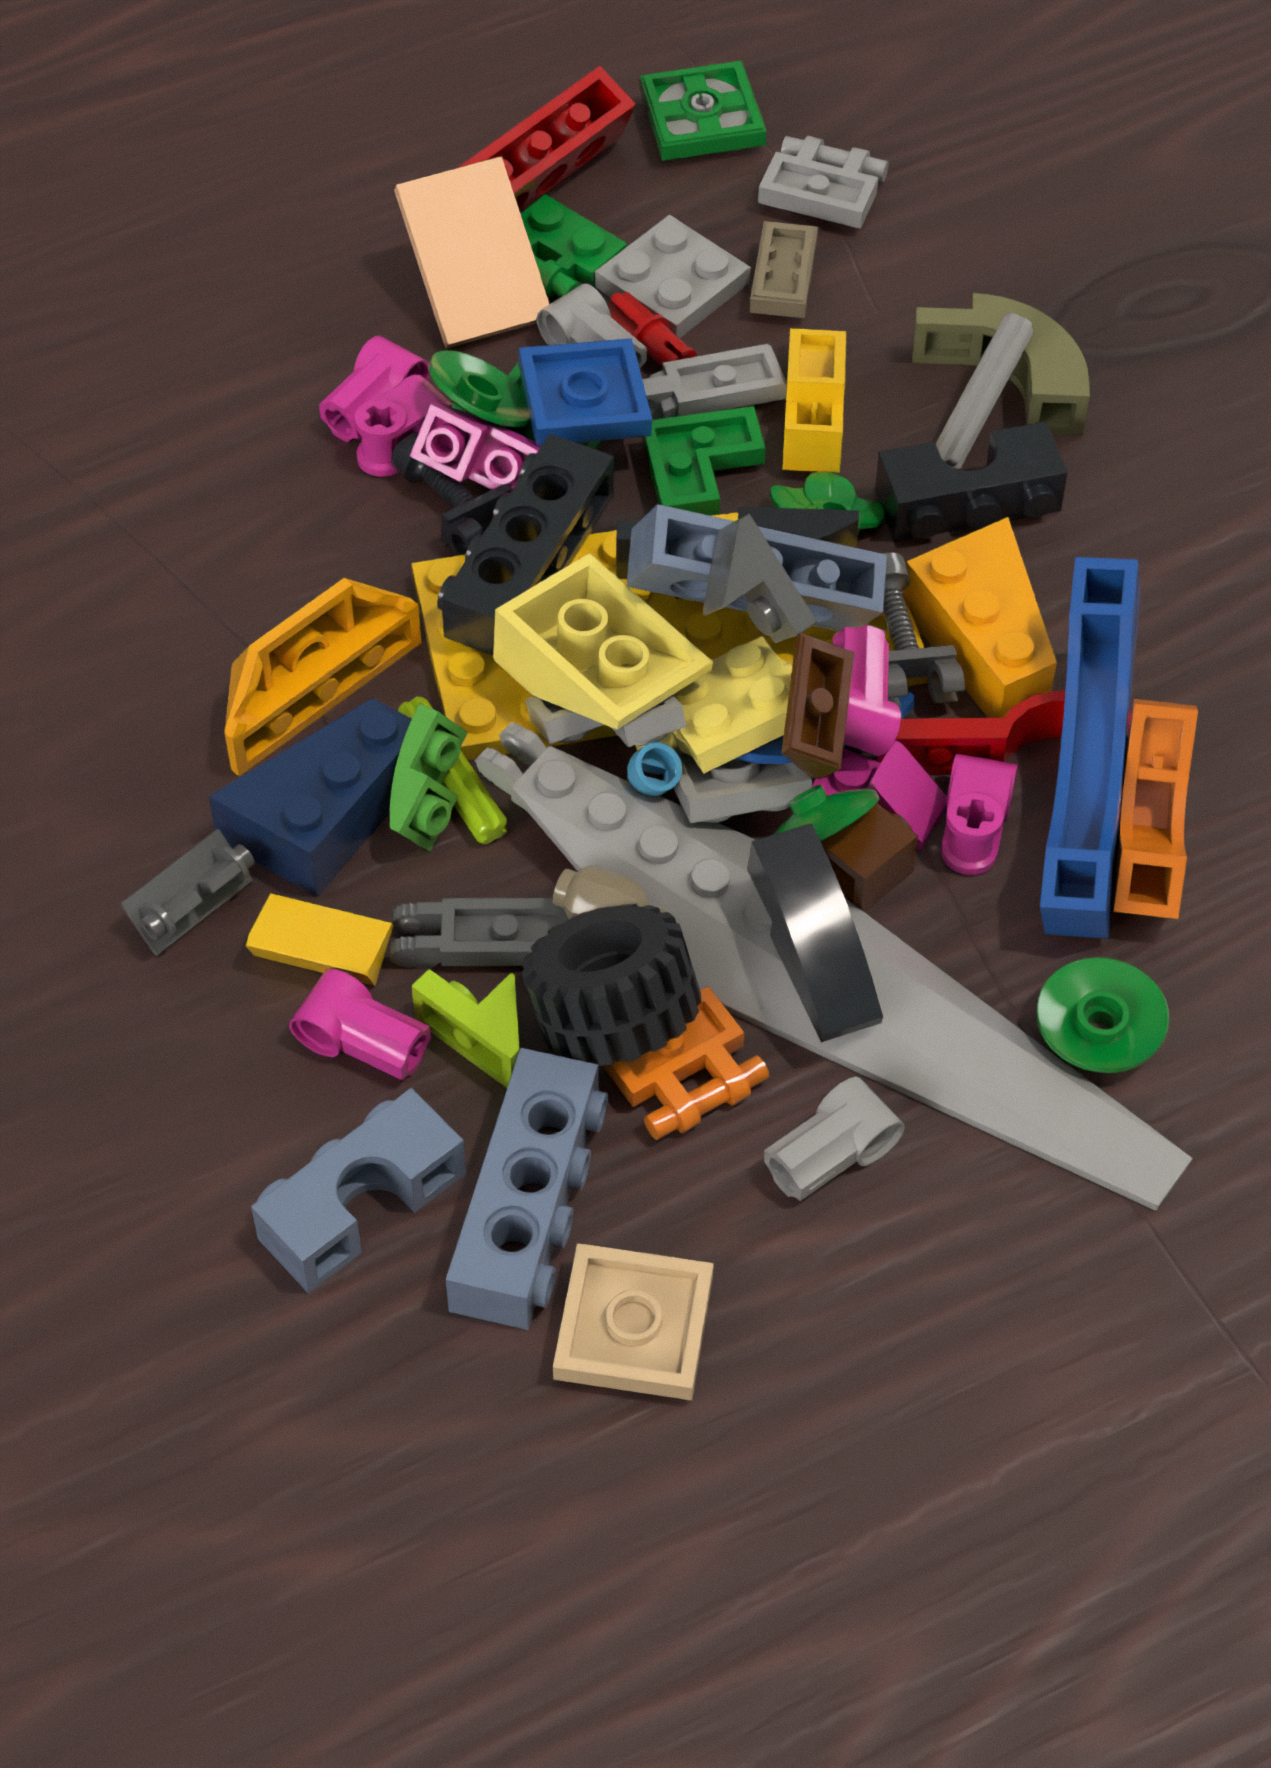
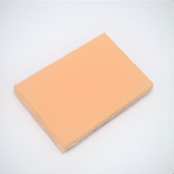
(472, 251)

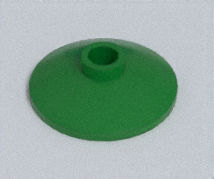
(479, 388)
(828, 812)
(1108, 994)

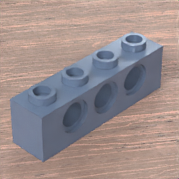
(675, 554)
(510, 1285)

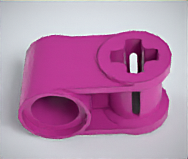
(392, 419)
(976, 812)

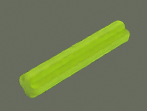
(473, 801)

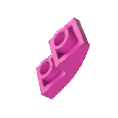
(471, 447)

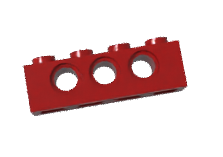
(561, 136)

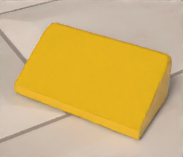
(319, 938)

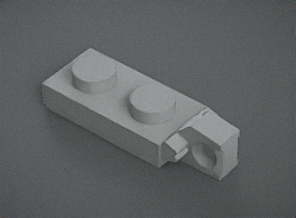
(716, 382)

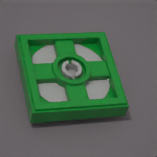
(702, 110)

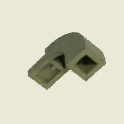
(1048, 374)

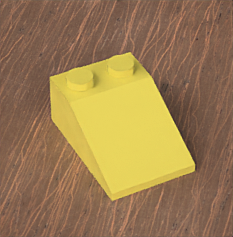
(593, 646)

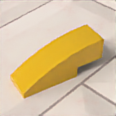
(814, 400)

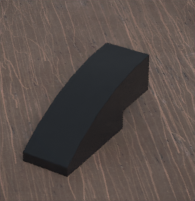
(814, 932)

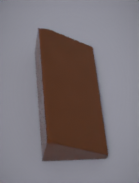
(817, 706)

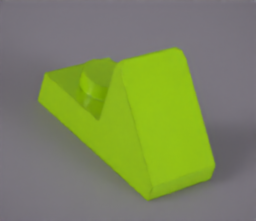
(479, 1032)

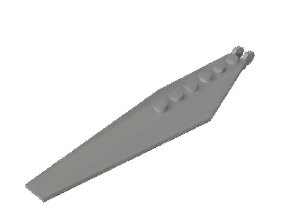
(934, 1032)

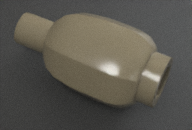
(594, 889)

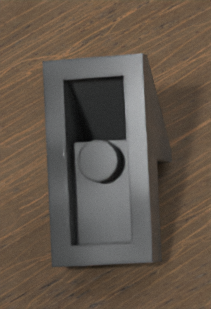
(750, 568)

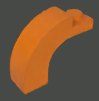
(1153, 807)

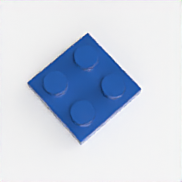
(585, 391)

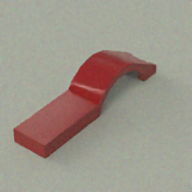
(937, 740)

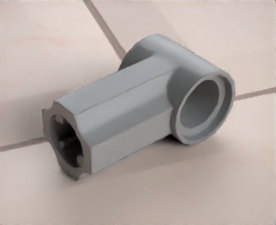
(583, 318)
(847, 1129)

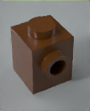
(872, 856)

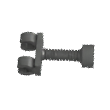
(908, 659)

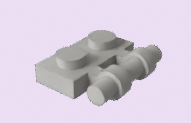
(822, 181)

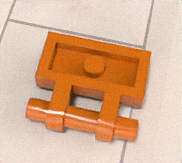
(703, 1045)

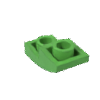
(418, 800)

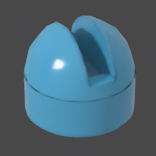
(654, 759)

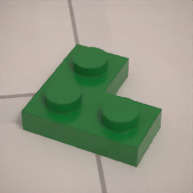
(691, 447)

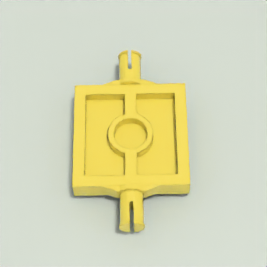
(733, 706)

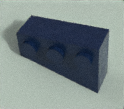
(317, 798)

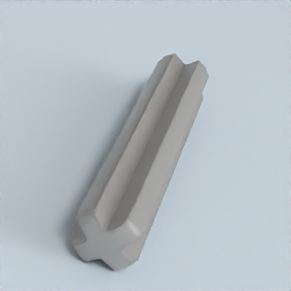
(984, 389)

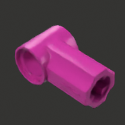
(376, 370)
(871, 718)
(346, 1019)

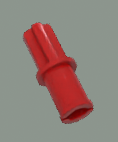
(648, 329)

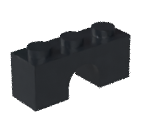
(931, 498)

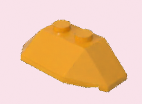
(313, 665)

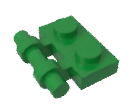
(567, 244)

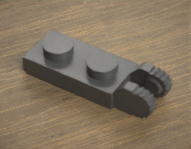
(471, 931)

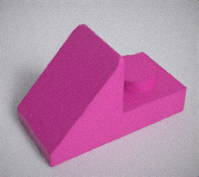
(899, 783)

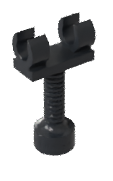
(468, 514)

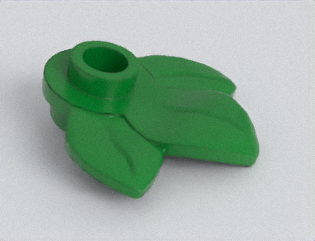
(828, 491)

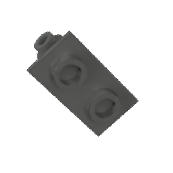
(188, 890)

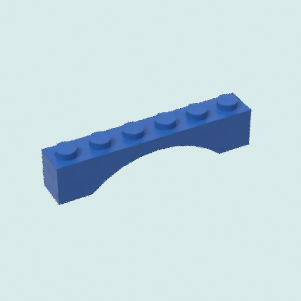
(1093, 749)

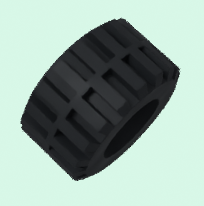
(612, 984)

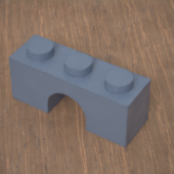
(395, 1150)

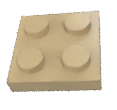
(633, 1321)

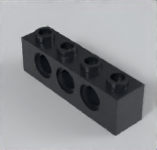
(529, 538)

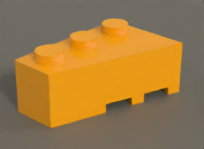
(984, 605)

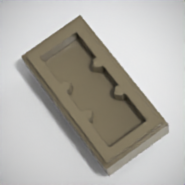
(783, 269)

